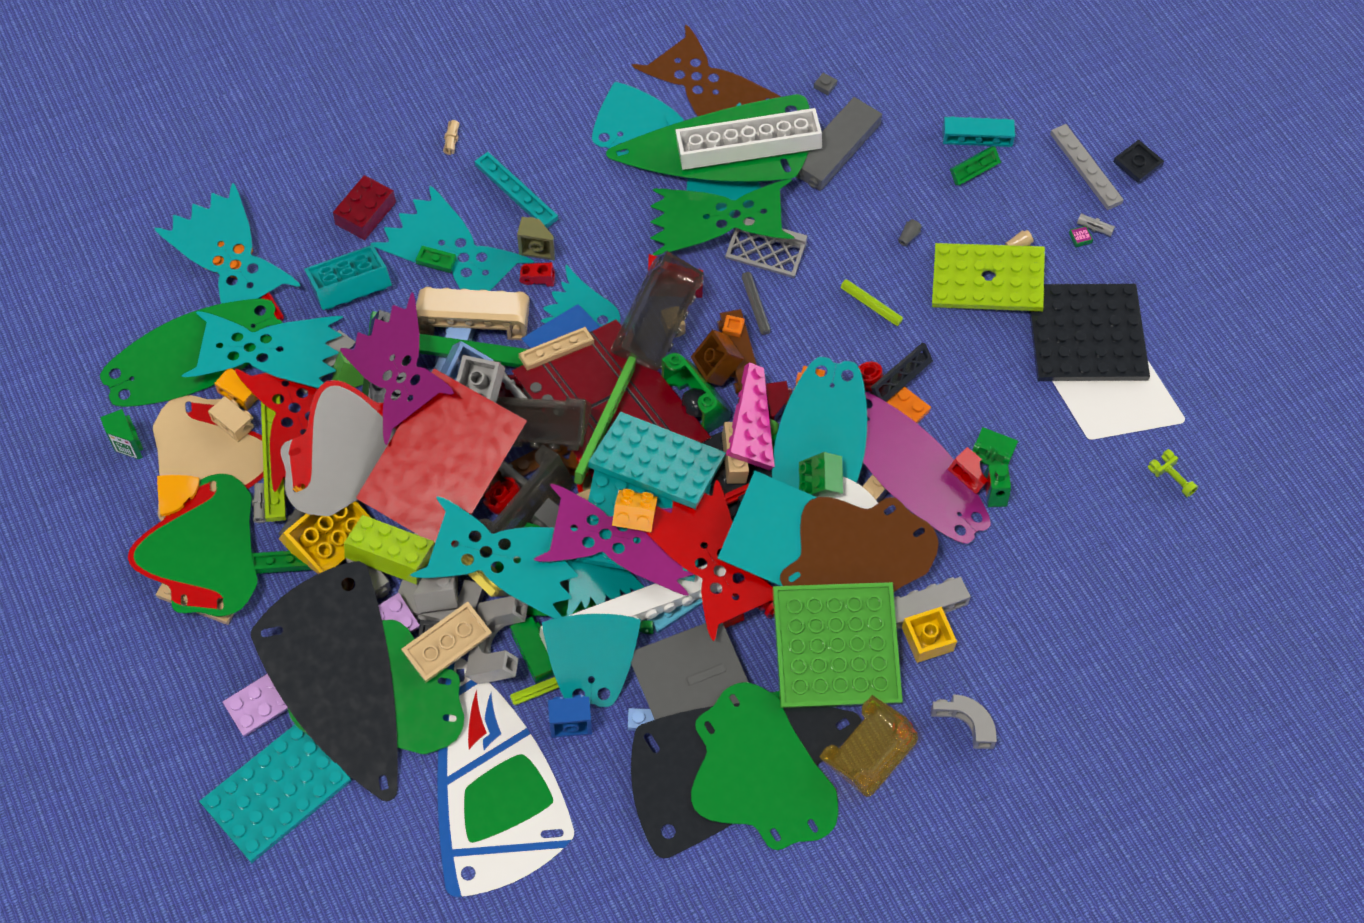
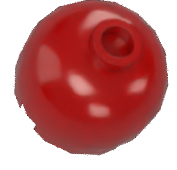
(501, 494)

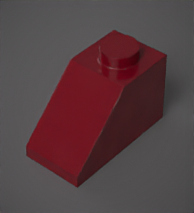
(777, 397)

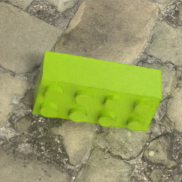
(388, 548)

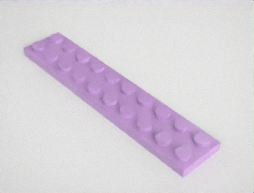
(261, 701)

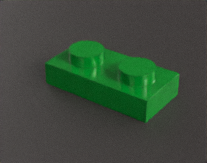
(436, 259)

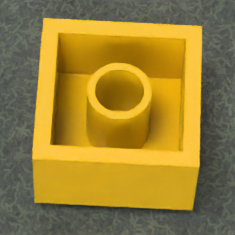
(929, 634)

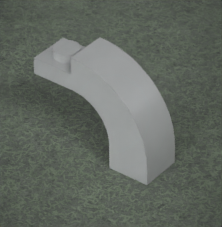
(973, 715)

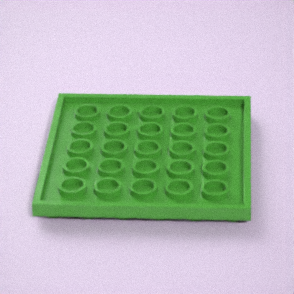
(836, 644)

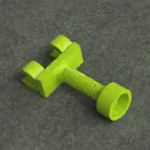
(1170, 459)

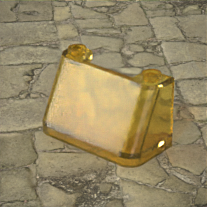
(872, 748)

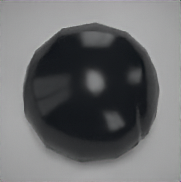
(690, 401)

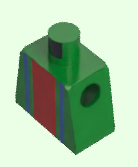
(998, 480)

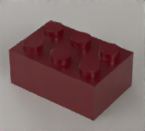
(364, 207)

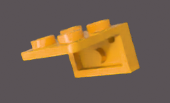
(634, 510)

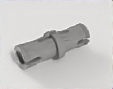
(1095, 224)
(259, 503)

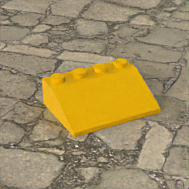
(321, 539)

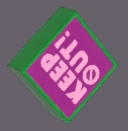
(1081, 236)

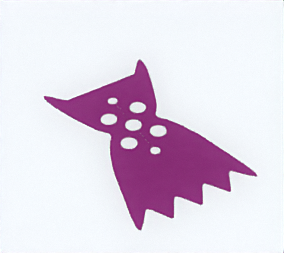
(372, 360)
(642, 559)

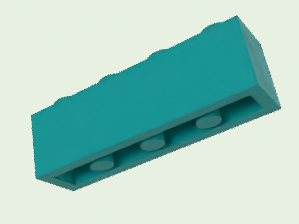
(978, 131)

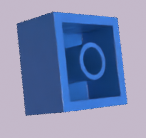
(569, 716)

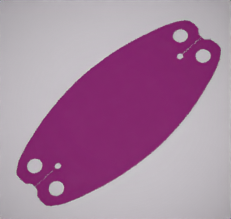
(917, 472)

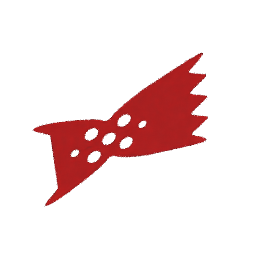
(264, 388)
(680, 538)

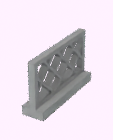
(799, 241)

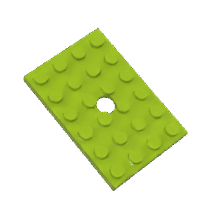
(1015, 286)

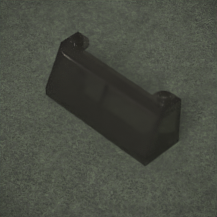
(529, 498)

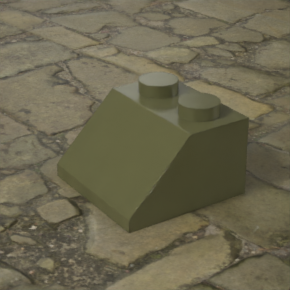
(535, 239)

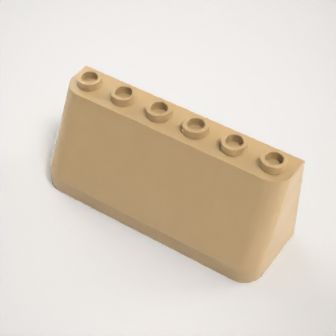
(473, 310)

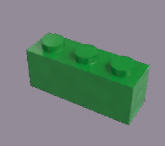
(532, 649)

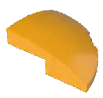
(175, 491)

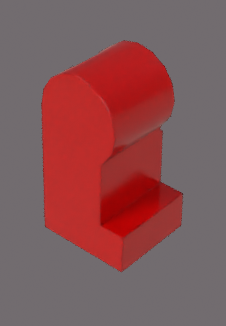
(537, 273)

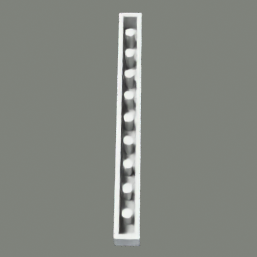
(652, 600)

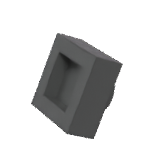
(825, 83)

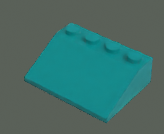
(348, 277)

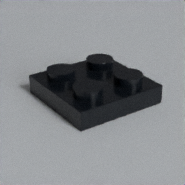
(1138, 161)

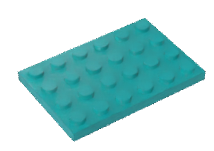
(657, 460)
(274, 792)

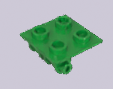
(994, 447)

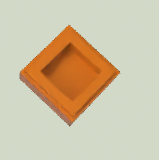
(733, 326)

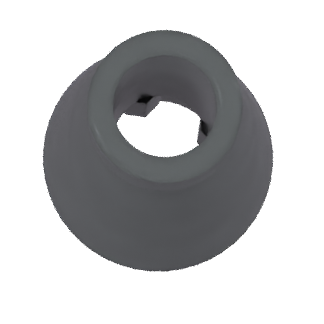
(910, 231)

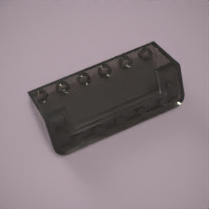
(658, 311)
(550, 421)

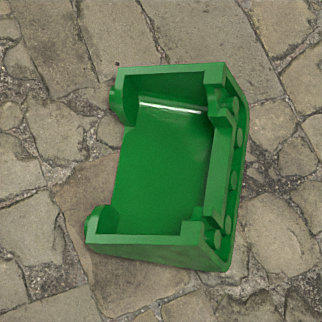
(682, 374)

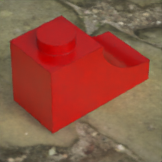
(967, 470)

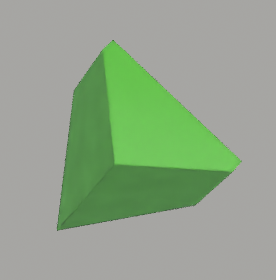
(346, 372)

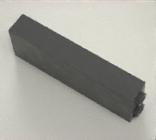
(839, 142)

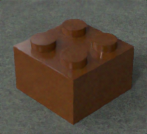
(717, 357)

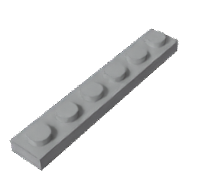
(1086, 167)

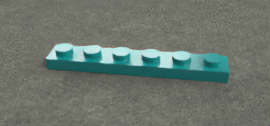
(515, 189)

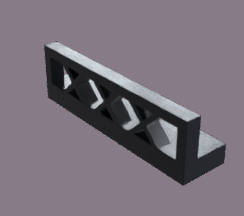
(902, 373)

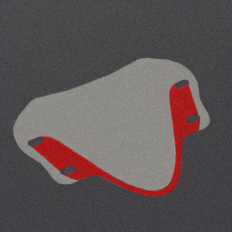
(336, 449)

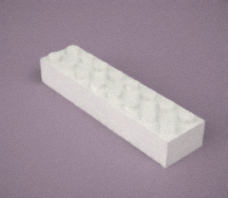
(749, 138)

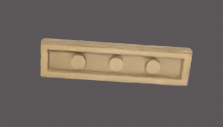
(556, 348)

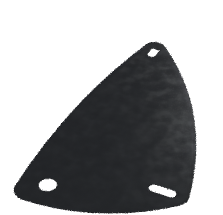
(336, 672)
(665, 778)

